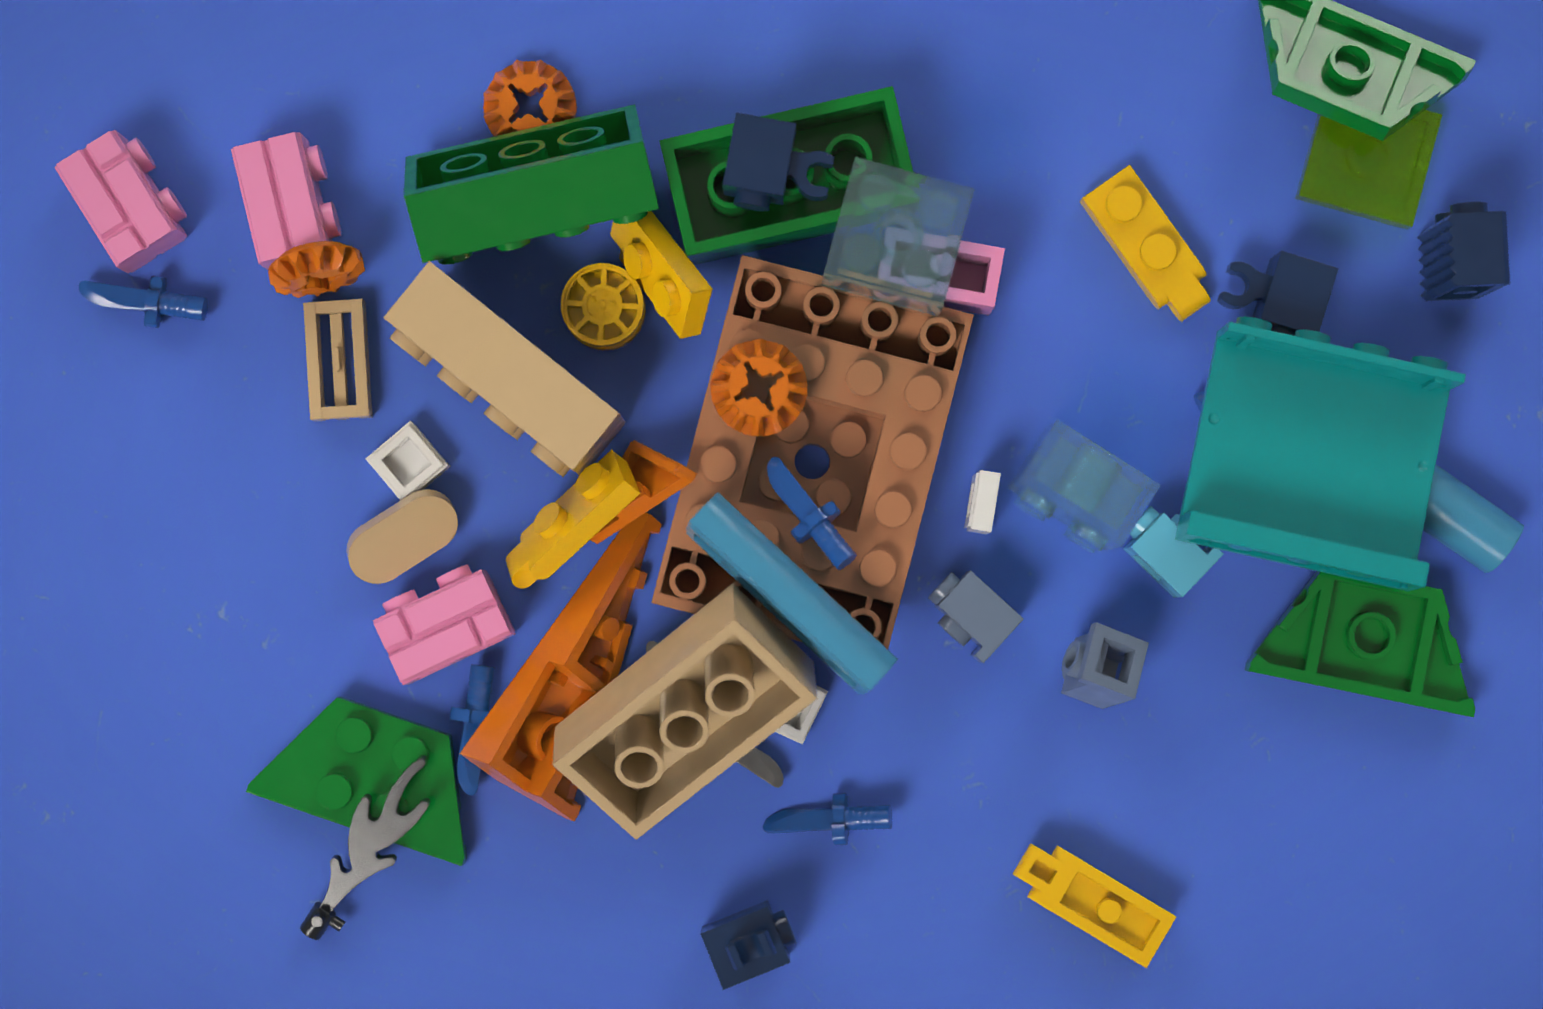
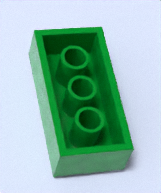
(845, 127)
(529, 185)

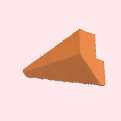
(561, 674)

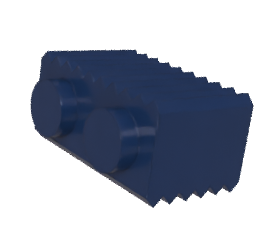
(1465, 253)

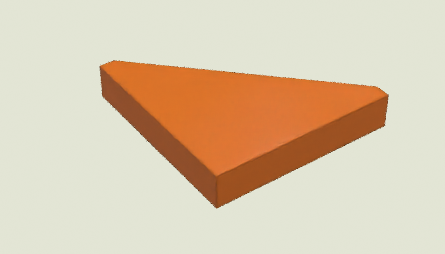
(657, 480)

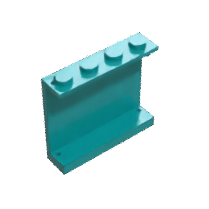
(1316, 453)

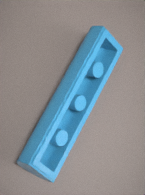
(1469, 523)
(790, 594)

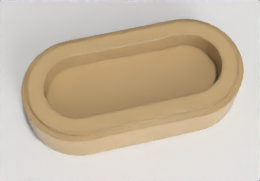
(402, 536)

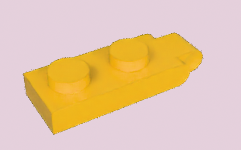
(1147, 243)
(664, 273)
(572, 520)
(1095, 902)

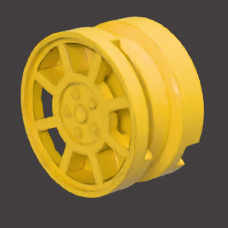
(603, 306)

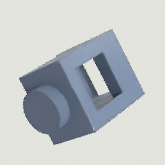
(974, 613)
(1092, 665)

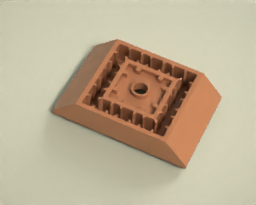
(872, 403)

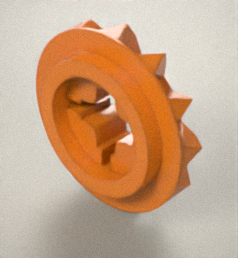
(527, 77)
(316, 268)
(749, 415)

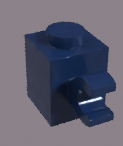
(764, 160)
(1289, 294)
(748, 943)

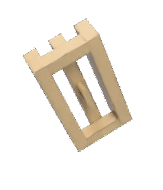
(335, 309)

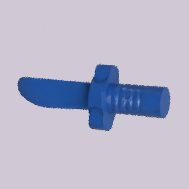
(154, 301)
(814, 521)
(472, 715)
(838, 819)

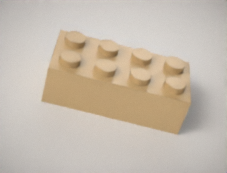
(504, 368)
(684, 712)

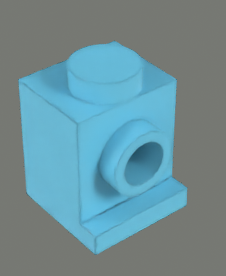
(1169, 561)

